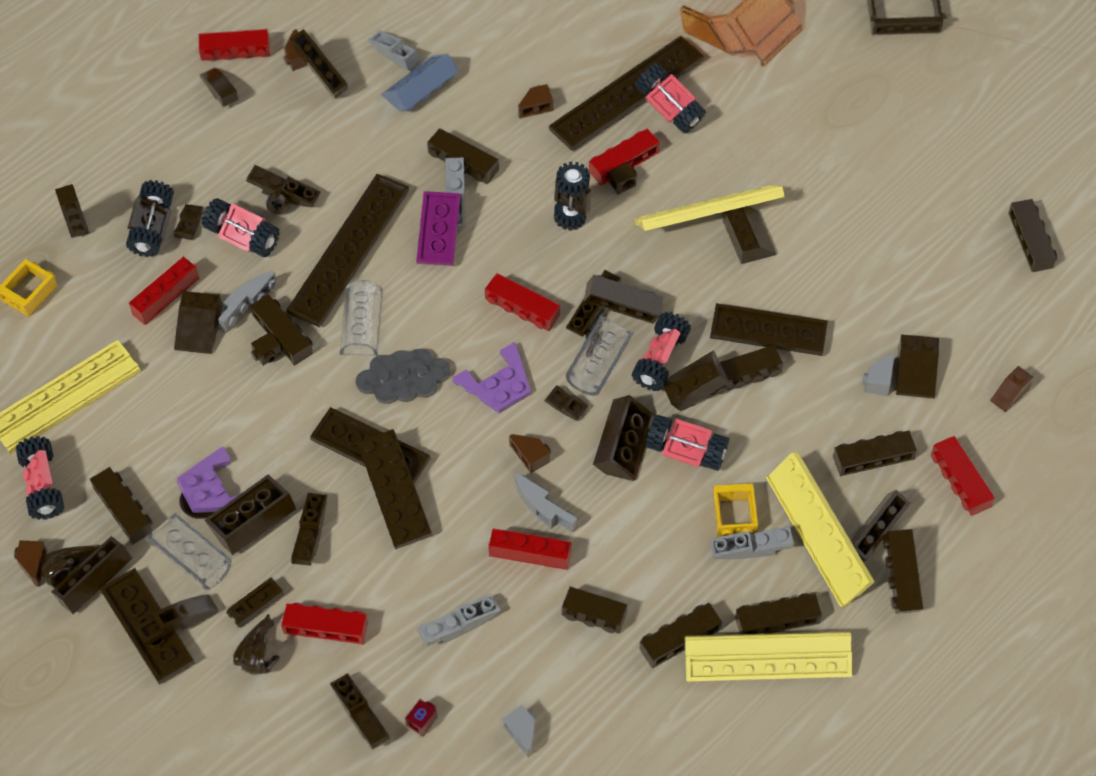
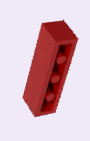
(234, 44)
(631, 151)
(164, 290)
(522, 302)
(962, 476)
(529, 549)
(324, 623)

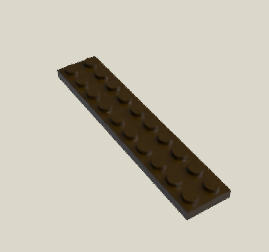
(621, 95)
(347, 250)

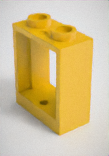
(28, 305)
(732, 493)

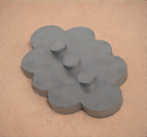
(403, 376)

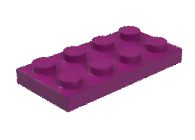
(438, 228)

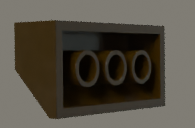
(623, 438)
(250, 514)

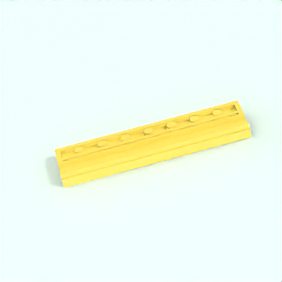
(709, 207)
(66, 395)
(819, 530)
(768, 656)

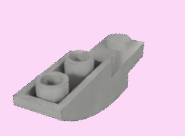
(455, 183)
(244, 296)
(537, 501)
(754, 545)
(459, 622)

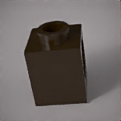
(622, 178)

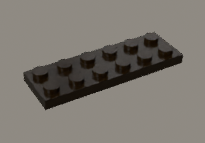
(768, 329)
(343, 432)
(394, 489)
(134, 605)

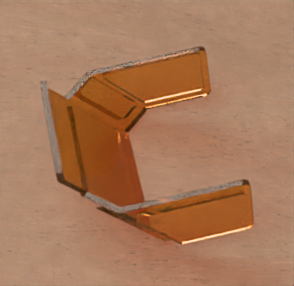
(750, 27)

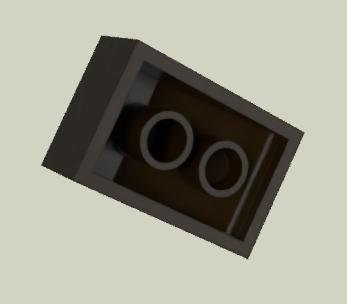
(197, 322)
(917, 366)

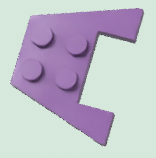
(501, 388)
(202, 485)

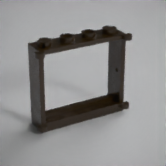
(907, 25)

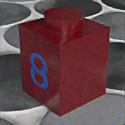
(421, 717)

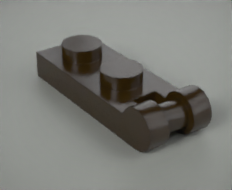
(255, 602)

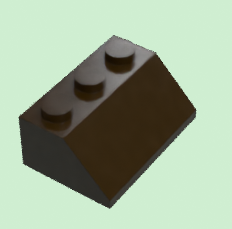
(748, 234)
(695, 381)

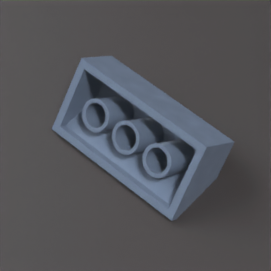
(421, 82)

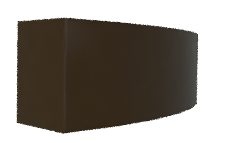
(220, 86)

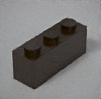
(71, 211)
(594, 610)

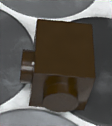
(266, 349)

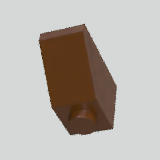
(291, 57)
(536, 101)
(1012, 388)
(530, 451)
(29, 557)

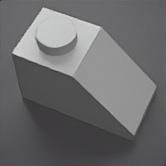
(879, 376)
(521, 728)

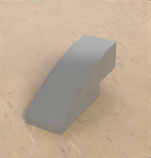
(394, 49)

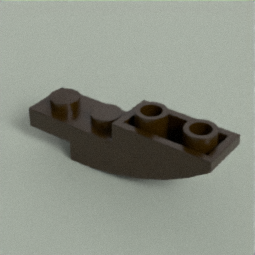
(295, 191)
(588, 314)
(310, 529)
(176, 616)
(359, 711)

